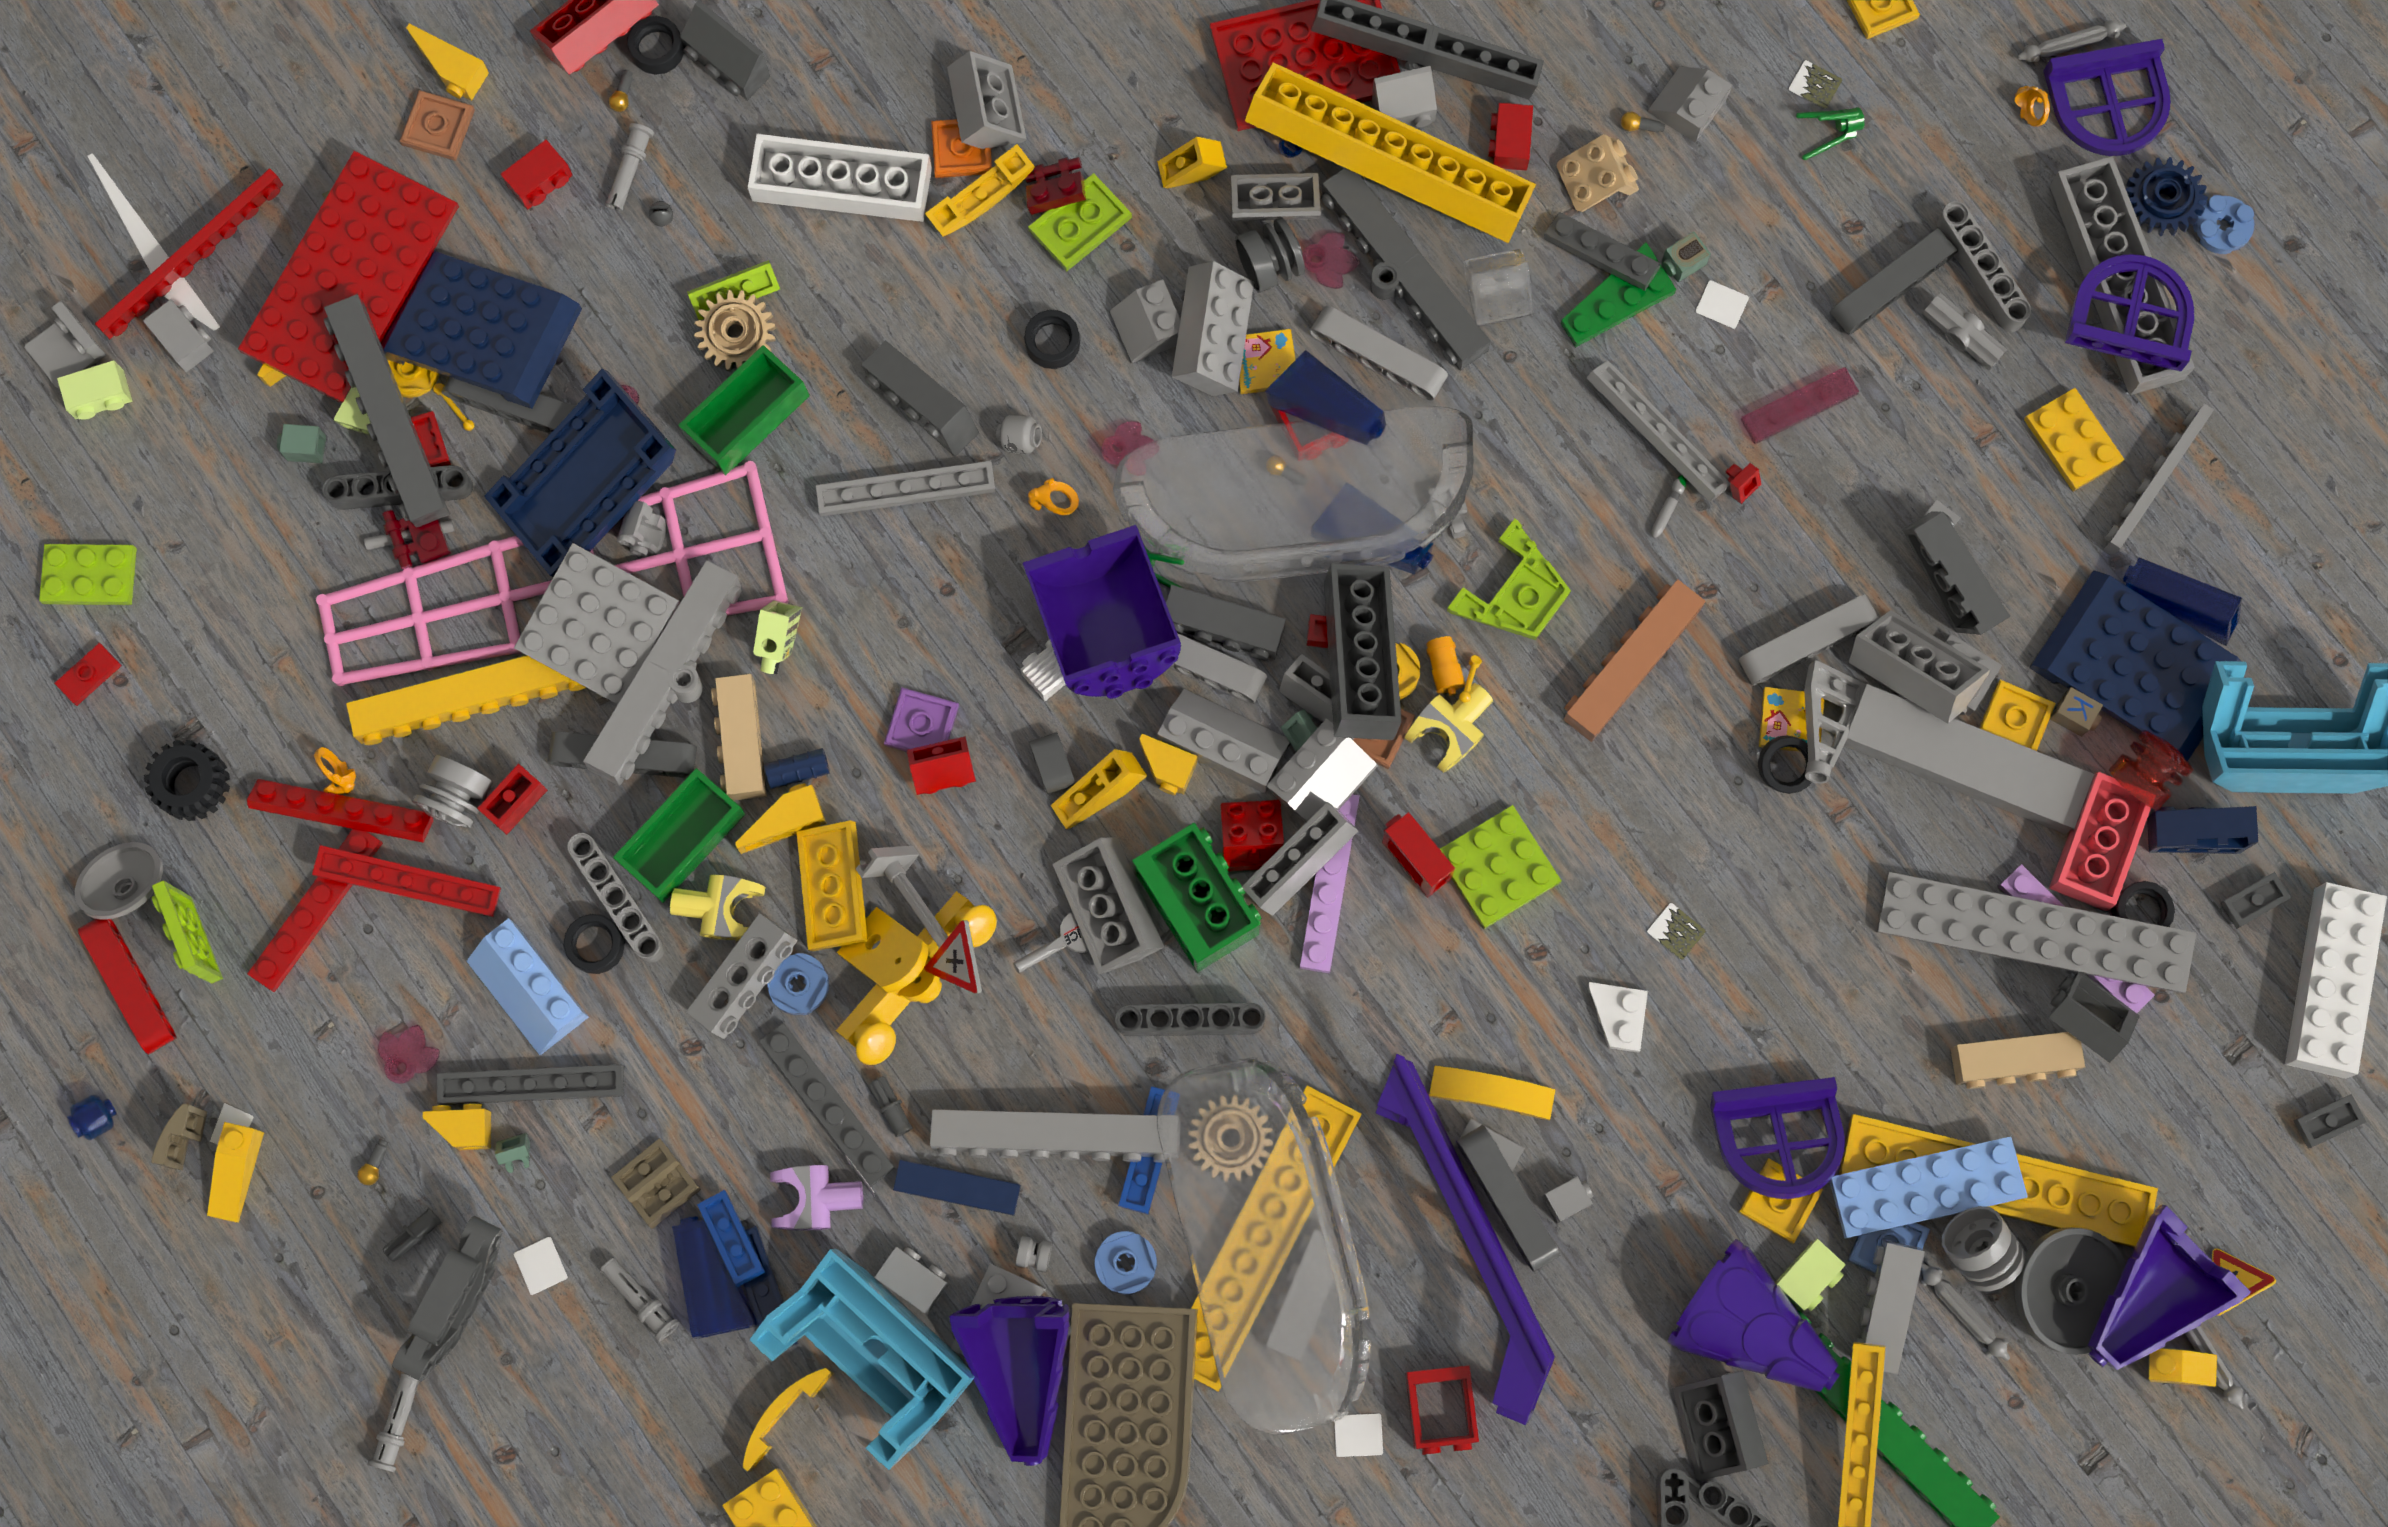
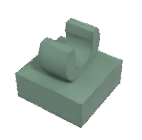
(1299, 729)
(513, 1149)

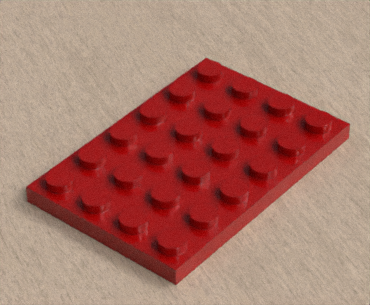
(1284, 36)

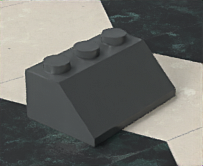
(724, 52)
(1720, 1426)

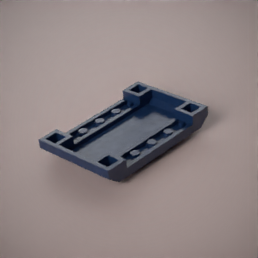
(481, 328)
(583, 474)
(2133, 661)

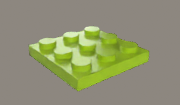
(1499, 867)
(186, 931)

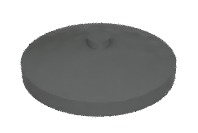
(2066, 1287)

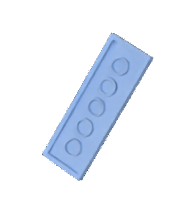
(1927, 1187)

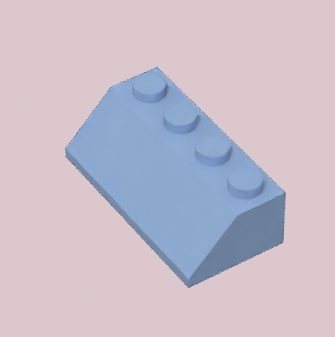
(526, 986)

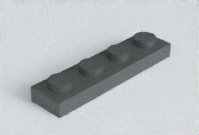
(1602, 251)

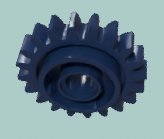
(2185, 195)

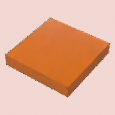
(952, 156)

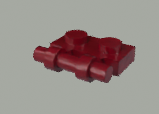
(1057, 191)
(427, 540)

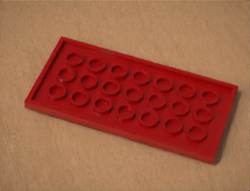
(364, 242)

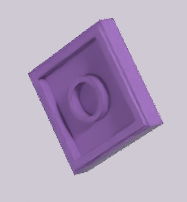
(920, 720)

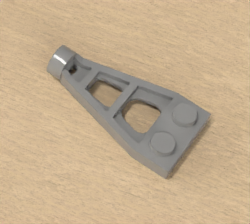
(1841, 690)

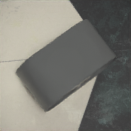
(1052, 763)

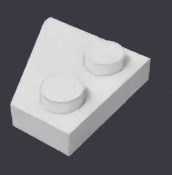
(1620, 1014)

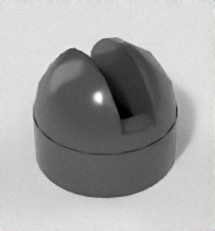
(661, 218)

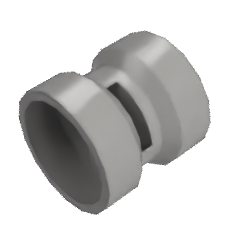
(1027, 1251)

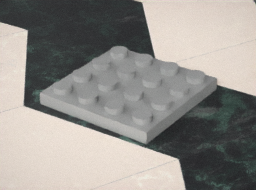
(596, 623)

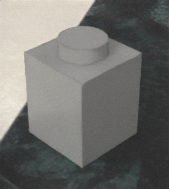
(1568, 1199)

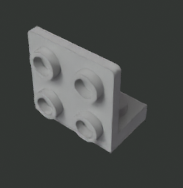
(64, 346)

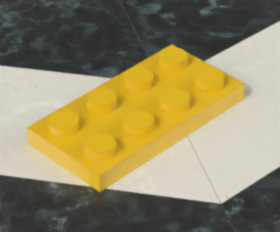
(831, 886)

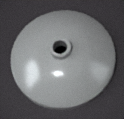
(118, 880)

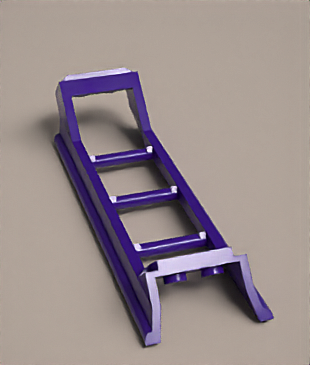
(1528, 1351)

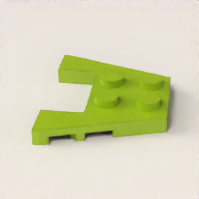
(1526, 598)

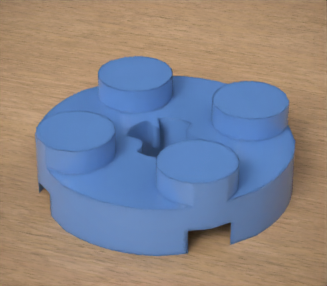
(2238, 216)
(815, 980)
(1134, 1247)

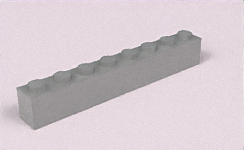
(1045, 1134)

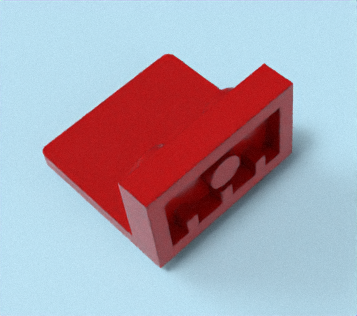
(1251, 833)

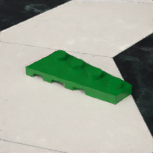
(1615, 303)

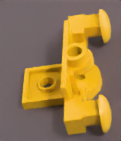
(899, 972)

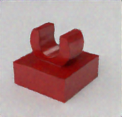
(1743, 481)

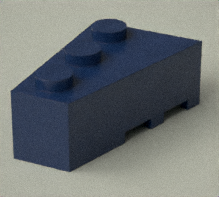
(2202, 830)

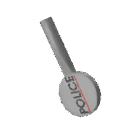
(1069, 937)

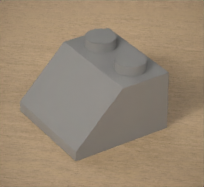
(1406, 96)
(1690, 100)
(1147, 321)

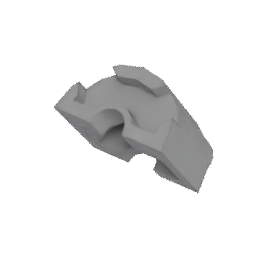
(642, 530)

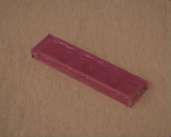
(1799, 405)

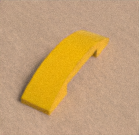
(982, 193)
(1492, 1091)
(757, 1446)

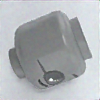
(1019, 434)

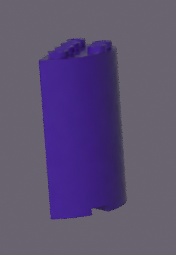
(1105, 614)

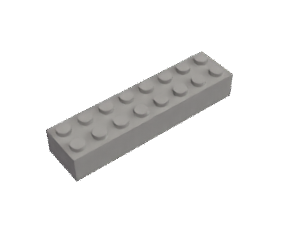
(2103, 227)

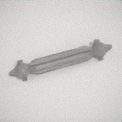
(2072, 41)
(1965, 1312)
(2232, 1393)

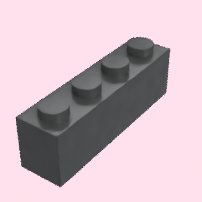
(1225, 623)

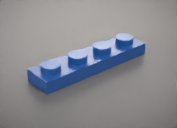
(1142, 1175)

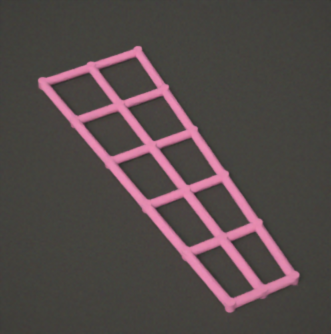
(507, 597)

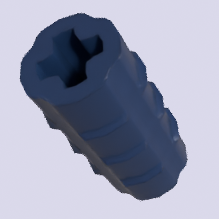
(797, 768)

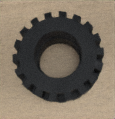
(170, 764)

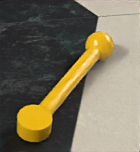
(468, 424)
(1474, 662)

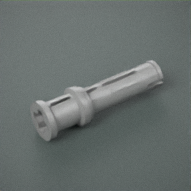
(633, 154)
(648, 1309)
(391, 1438)

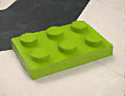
(1080, 227)
(88, 574)

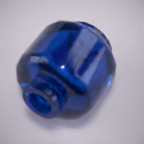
(91, 1117)

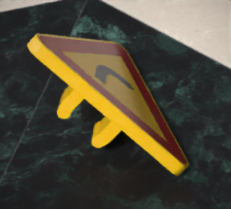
(2250, 1276)

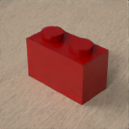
(1512, 136)
(537, 175)
(941, 766)
(512, 799)

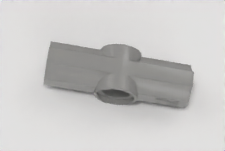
(1964, 331)

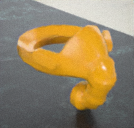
(2025, 100)
(1041, 496)
(343, 776)

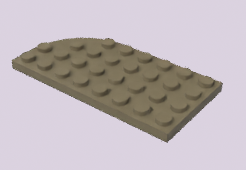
(1128, 1415)

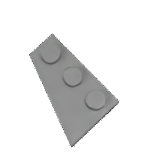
(1001, 1284)

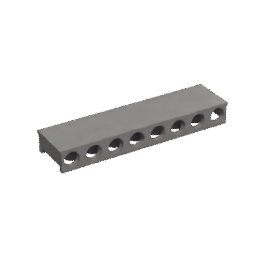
(1969, 760)

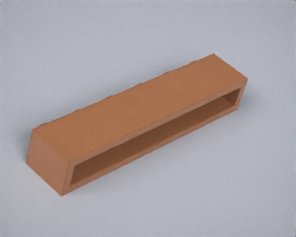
(1634, 660)

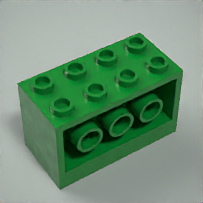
(1176, 898)

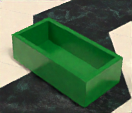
(744, 410)
(679, 835)

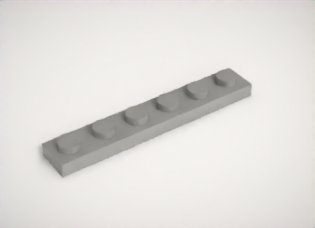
(1658, 431)
(905, 488)
(2149, 488)

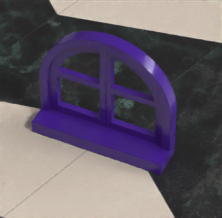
(2104, 64)
(2125, 344)
(1775, 1101)

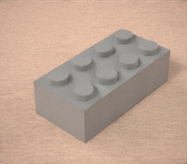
(1213, 329)

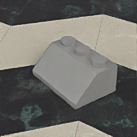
(986, 101)
(1275, 197)
(1321, 773)

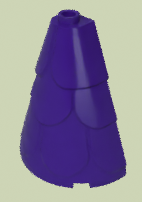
(2161, 1294)
(1753, 1325)
(1017, 1367)

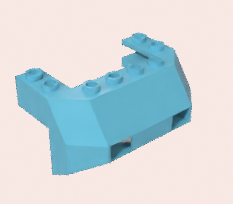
(2295, 746)
(875, 1345)

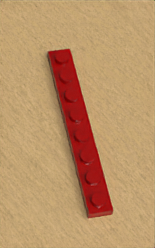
(182, 261)

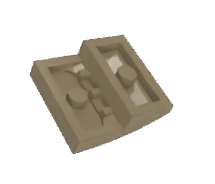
(184, 1125)
(655, 1183)

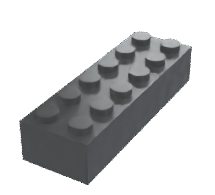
(1362, 652)

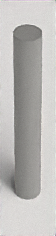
(385, 540)

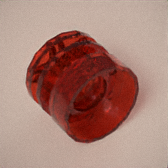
(2147, 774)

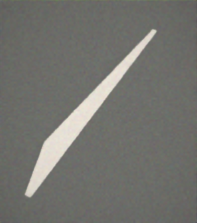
(150, 249)

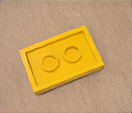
(2074, 439)

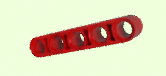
(127, 984)

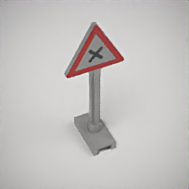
(955, 953)

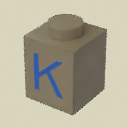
(2077, 712)

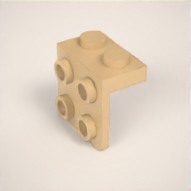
(1597, 172)

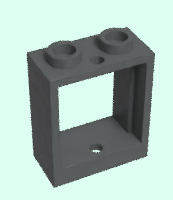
(2093, 1016)

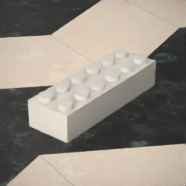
(839, 177)
(2336, 980)

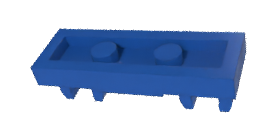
(731, 1238)

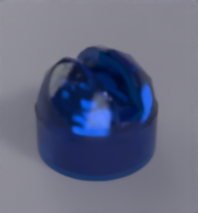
(1286, 152)

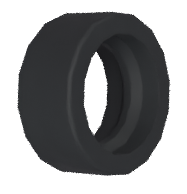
(645, 27)
(1057, 318)
(1765, 769)
(2155, 891)
(579, 926)

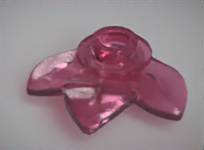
(1334, 260)
(1127, 438)
(407, 1049)

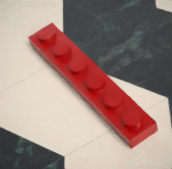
(339, 810)
(406, 881)
(307, 918)

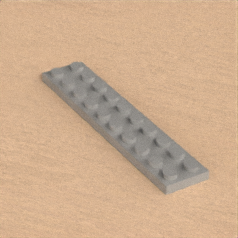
(2037, 932)

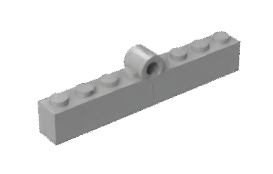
(662, 673)

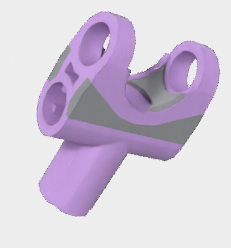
(816, 1197)

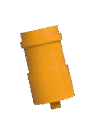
(1445, 666)

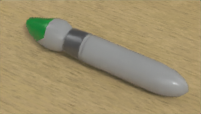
(1662, 519)

